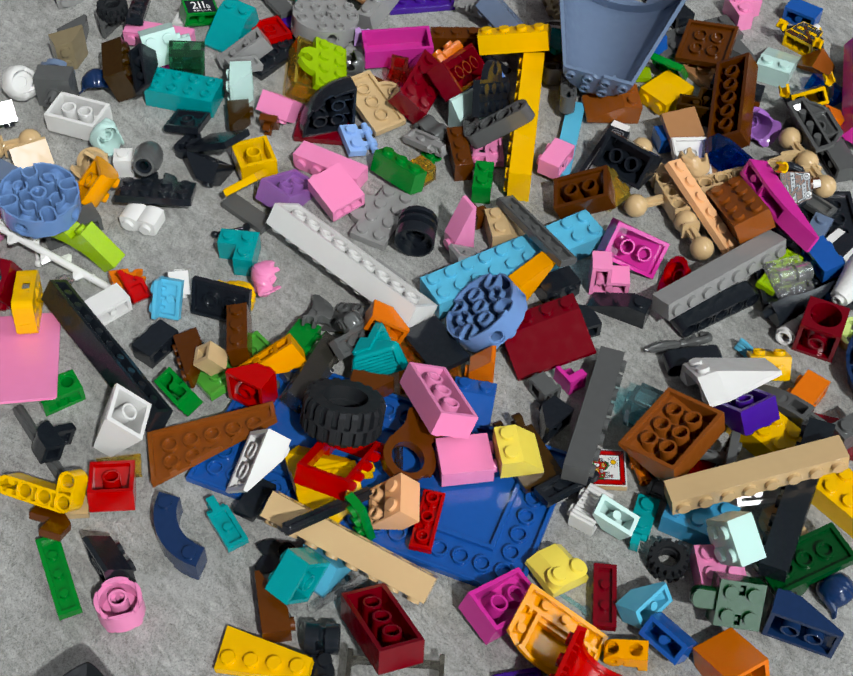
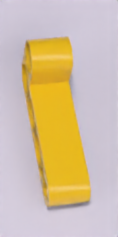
(40, 490)

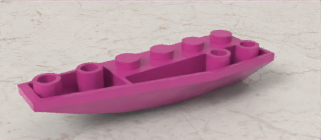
(783, 208)

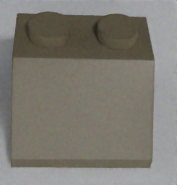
(69, 46)

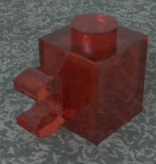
(396, 68)

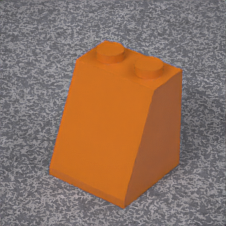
(729, 656)

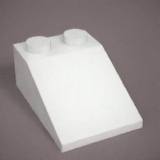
(259, 456)

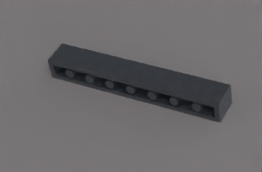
(791, 512)

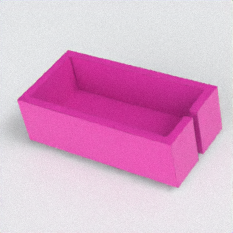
(404, 41)

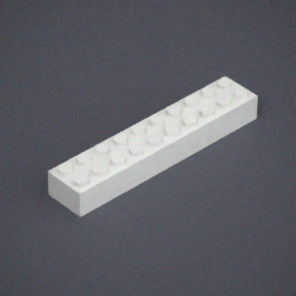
(349, 262)

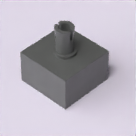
(51, 80)

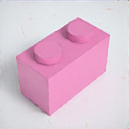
(555, 158)

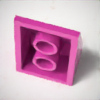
(633, 248)
(494, 604)

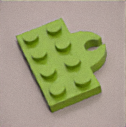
(323, 62)

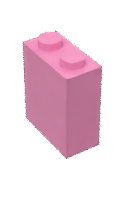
(336, 191)
(465, 460)

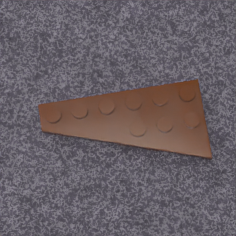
(190, 443)

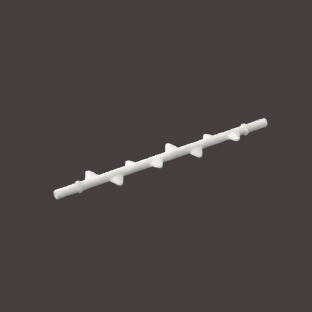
(48, 256)

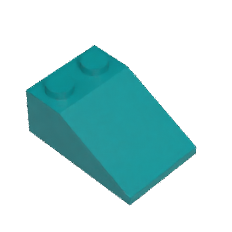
(230, 24)

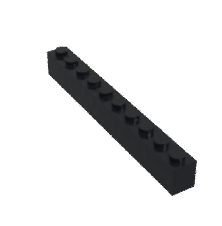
(103, 349)

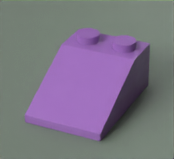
(284, 188)

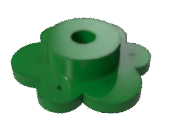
(432, 157)

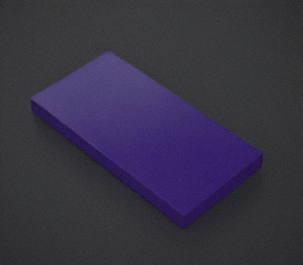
(422, 6)

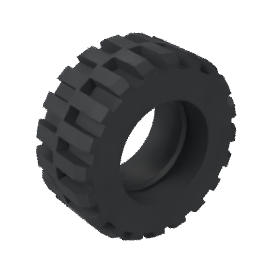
(342, 413)

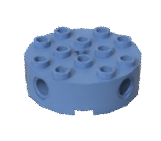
(39, 200)
(486, 312)

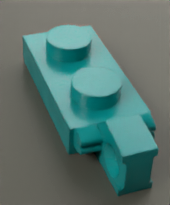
(646, 509)
(225, 525)

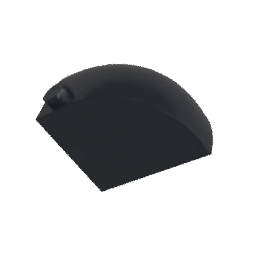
(329, 107)

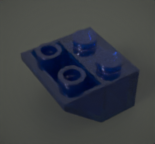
(724, 153)

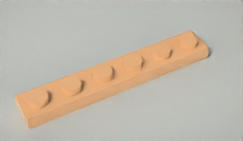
(701, 205)

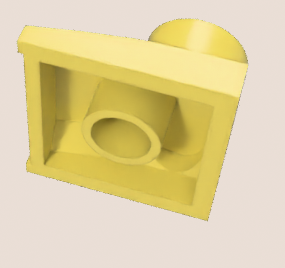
(557, 570)

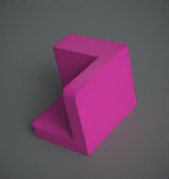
(570, 380)

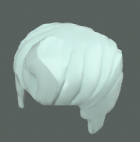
(106, 136)

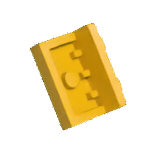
(777, 357)

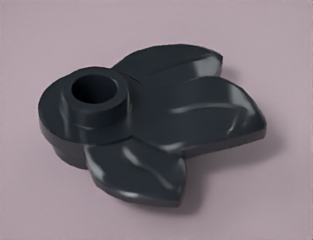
(271, 554)

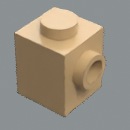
(210, 358)

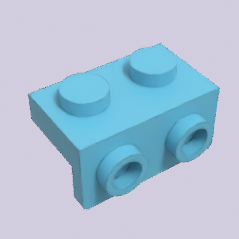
(166, 298)

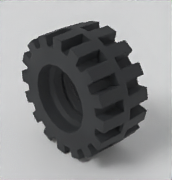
(112, 10)
(664, 571)

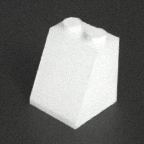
(122, 421)

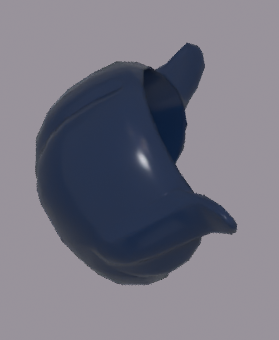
(93, 79)
(835, 591)

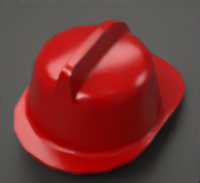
(674, 270)

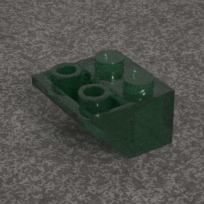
(187, 56)

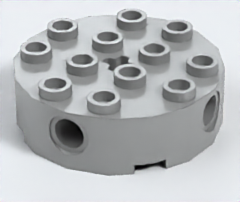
(325, 19)

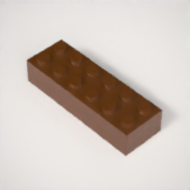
(734, 99)

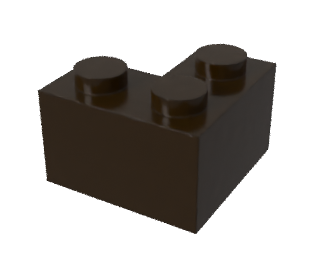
(701, 102)

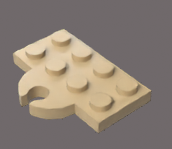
(373, 103)

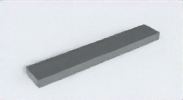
(536, 231)

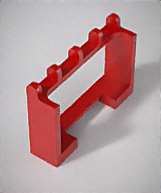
(329, 483)

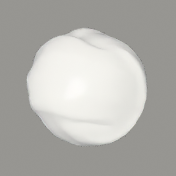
(18, 83)

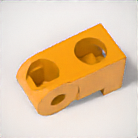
(626, 653)

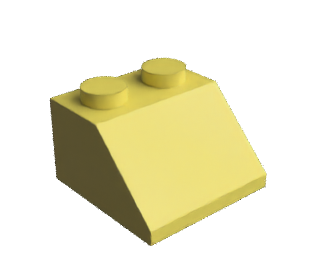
(516, 451)

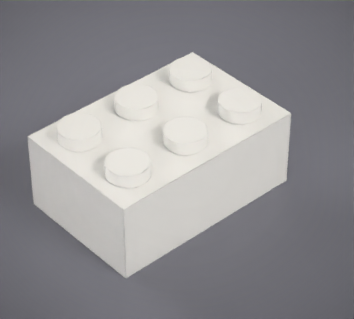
(75, 115)

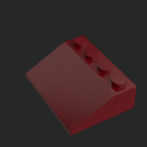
(549, 337)

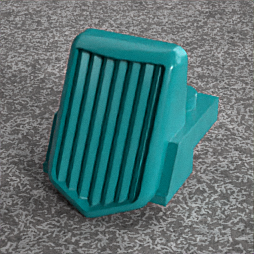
(378, 353)

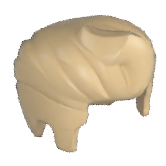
(697, 166)

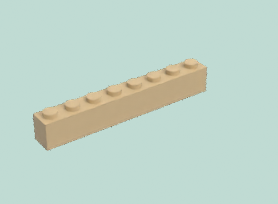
(756, 475)
(353, 549)

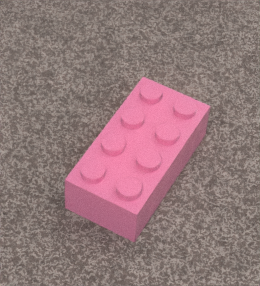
(438, 400)

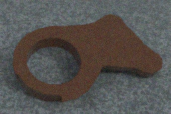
(417, 438)

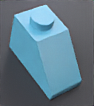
(642, 602)

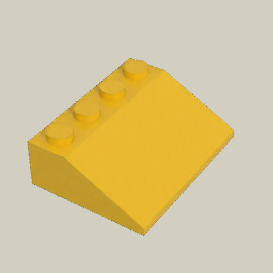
(514, 39)

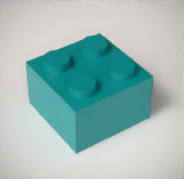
(297, 575)

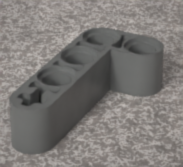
(554, 75)
(498, 124)

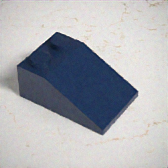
(801, 624)

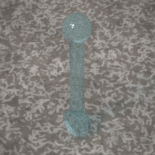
(585, 611)

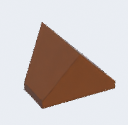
(817, 62)

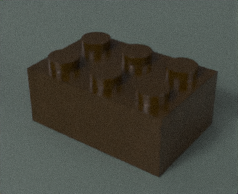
(117, 68)

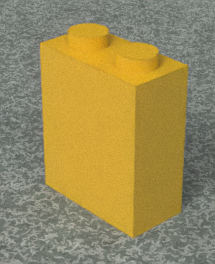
(664, 91)

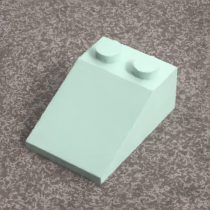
(776, 67)

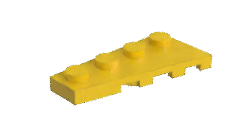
(252, 656)

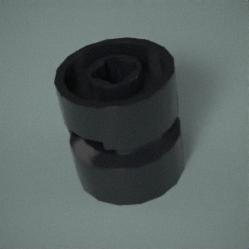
(322, 638)

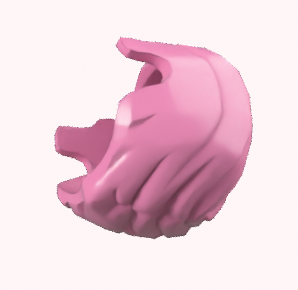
(264, 277)

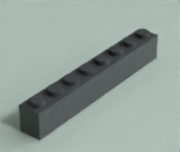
(593, 416)

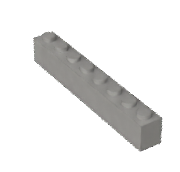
(718, 275)

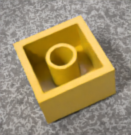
(254, 155)

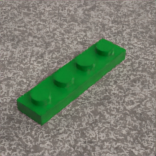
(59, 578)

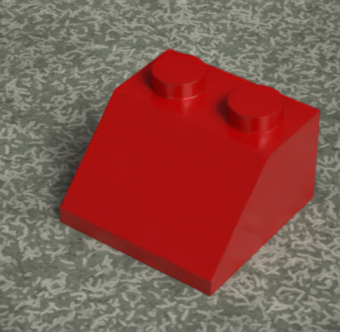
(252, 384)
(112, 486)

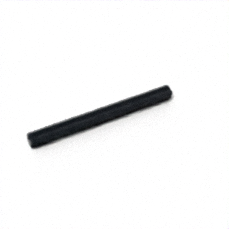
(321, 513)

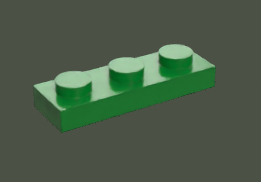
(359, 517)

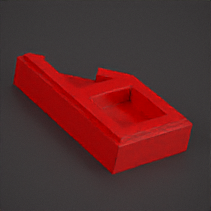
(134, 287)

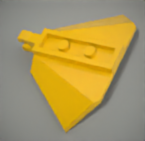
(333, 464)

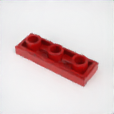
(425, 530)

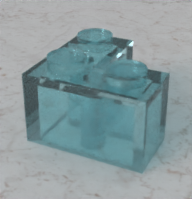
(639, 402)

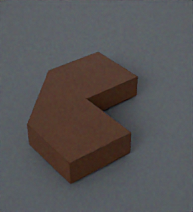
(55, 524)

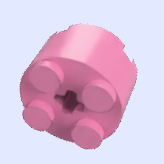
(119, 605)

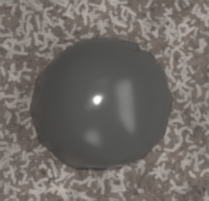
(356, 64)

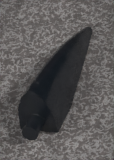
(793, 305)

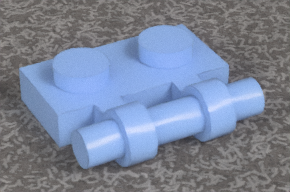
(353, 142)

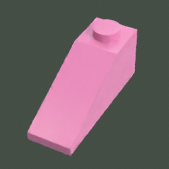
(461, 225)

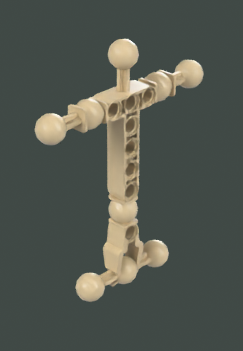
(686, 221)

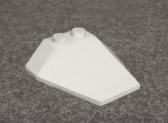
(727, 378)

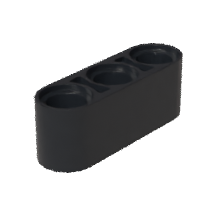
(675, 358)

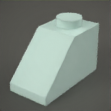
(615, 518)

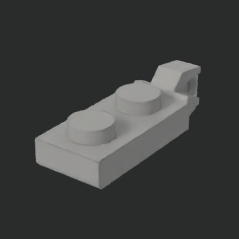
(425, 142)

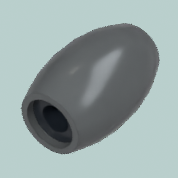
(147, 158)

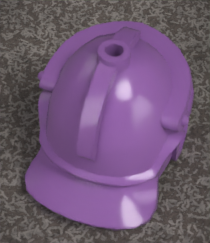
(764, 128)

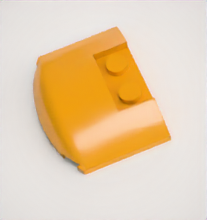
(543, 626)

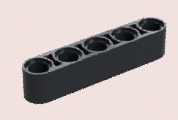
(716, 308)

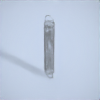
(349, 584)

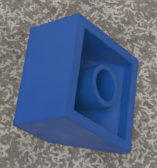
(480, 397)

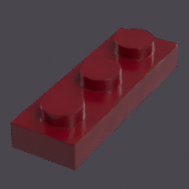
(604, 596)

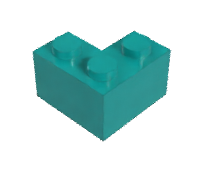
(241, 247)

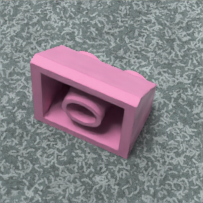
(279, 105)

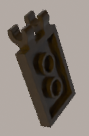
(550, 466)

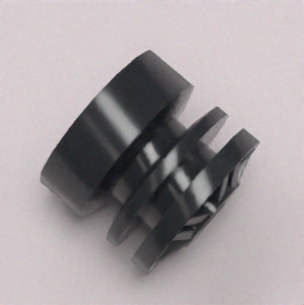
(416, 231)

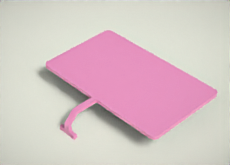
(29, 361)

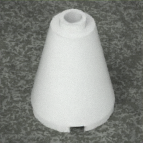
(843, 290)

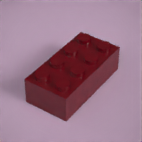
(457, 72)
(415, 90)
(382, 628)

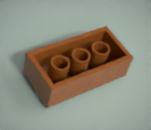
(741, 209)

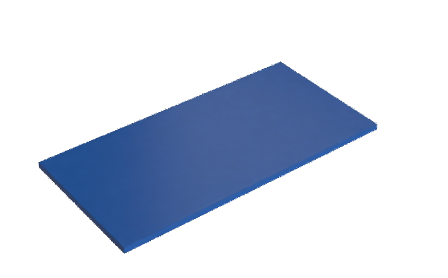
(481, 526)

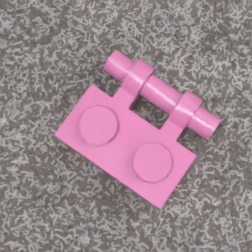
(492, 153)

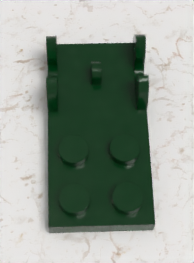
(816, 557)

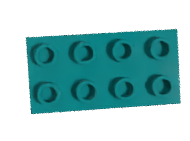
(185, 91)

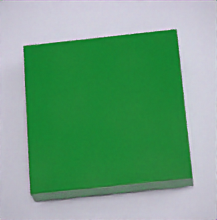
(663, 64)

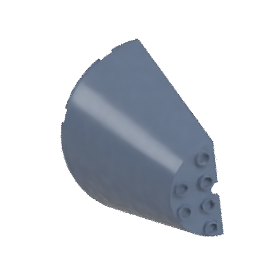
(611, 41)

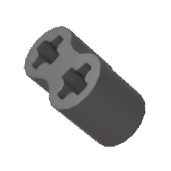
(432, 126)

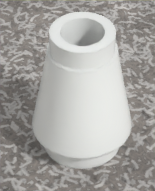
(787, 332)

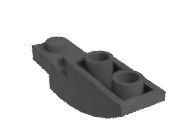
(792, 406)

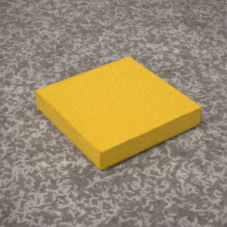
(245, 182)

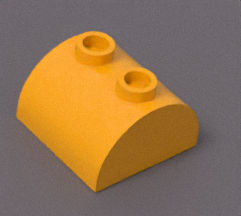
(97, 182)

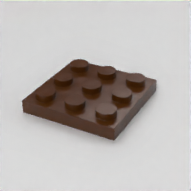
(706, 43)

